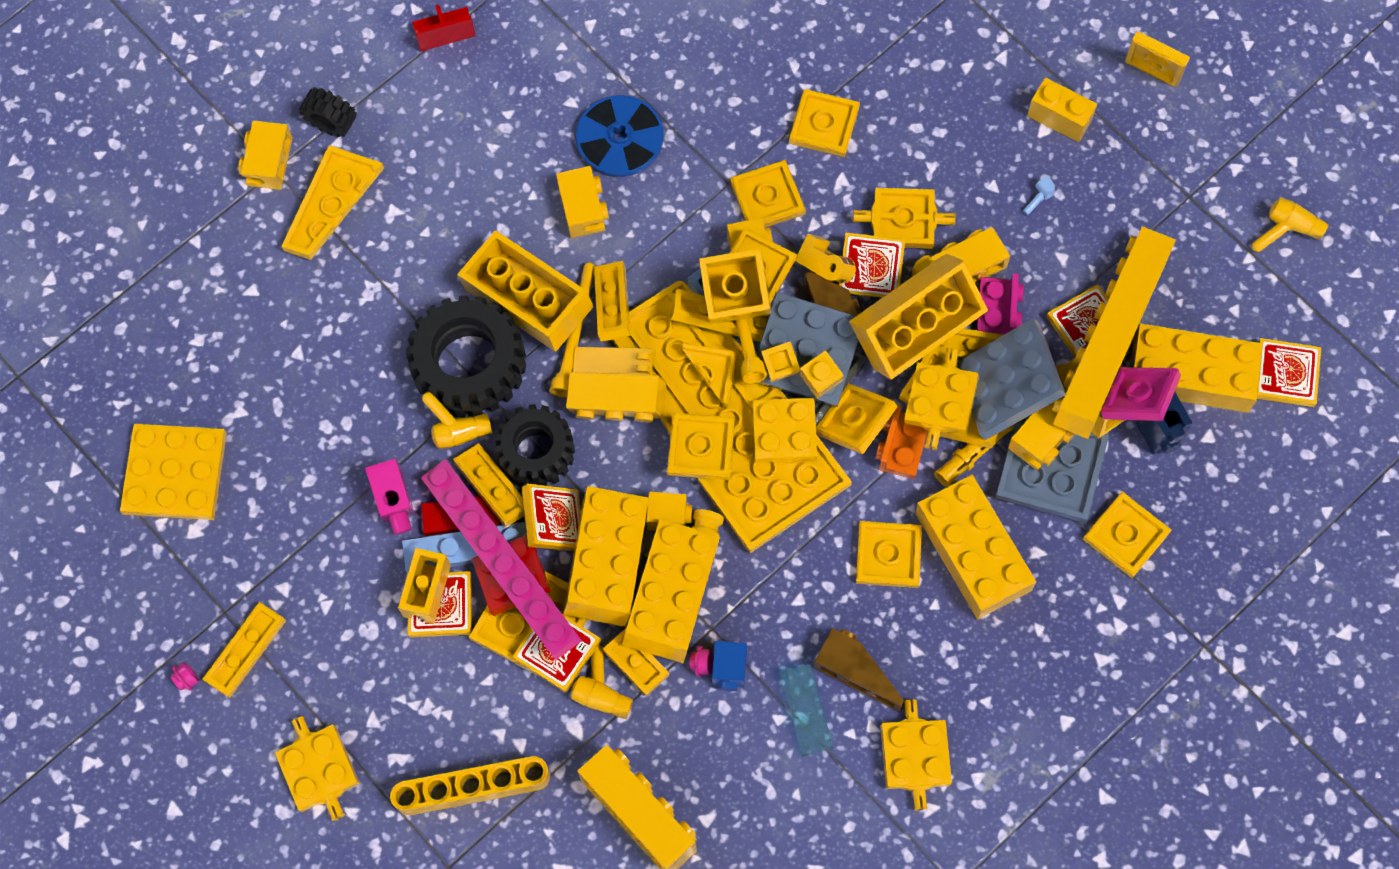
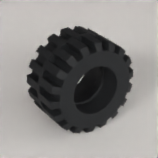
(532, 423)

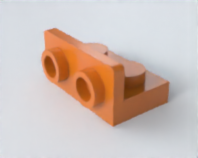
(902, 447)

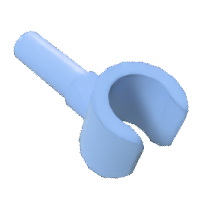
(1046, 190)

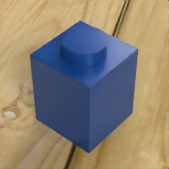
(729, 665)

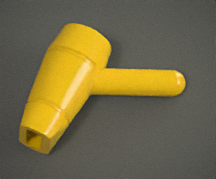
(1290, 217)
(454, 431)
(598, 696)

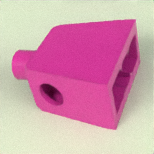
(388, 483)

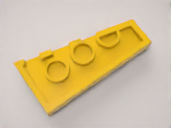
(330, 197)

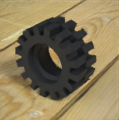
(327, 112)

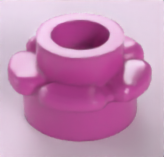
(702, 661)
(184, 676)

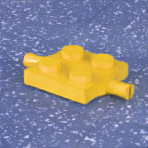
(905, 215)
(941, 398)
(915, 754)
(317, 768)

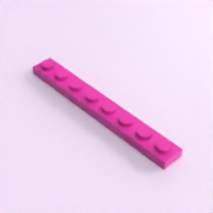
(501, 560)

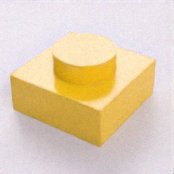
(780, 361)

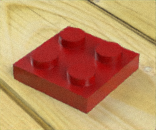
(494, 594)

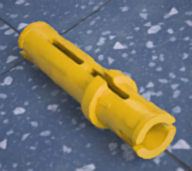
(963, 460)

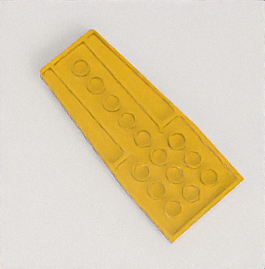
(759, 496)

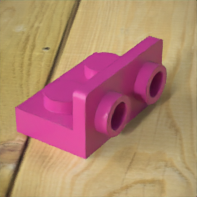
(1001, 301)

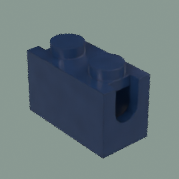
(1166, 434)

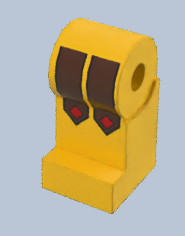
(821, 261)

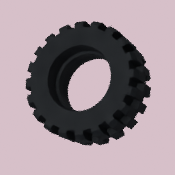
(461, 320)

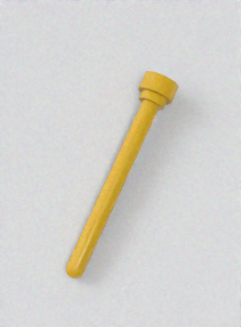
(753, 367)
(560, 382)

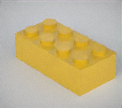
(526, 288)
(918, 315)
(1212, 367)
(975, 547)
(606, 556)
(671, 591)
(636, 809)

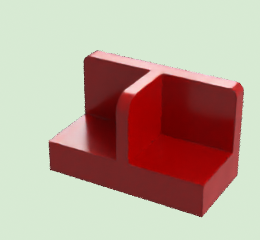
(443, 28)

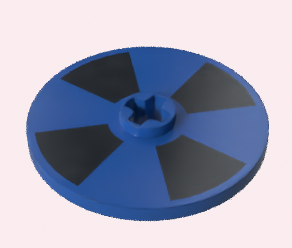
(626, 155)

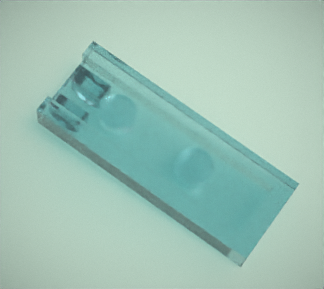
(806, 710)

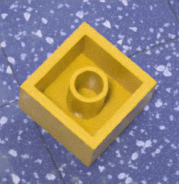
(735, 286)

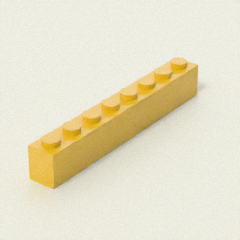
(1113, 333)

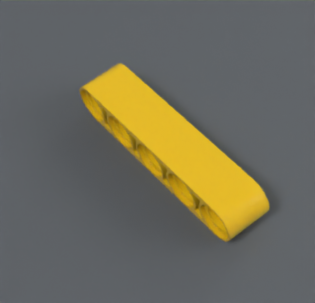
(455, 780)

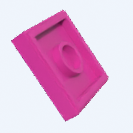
(1140, 393)

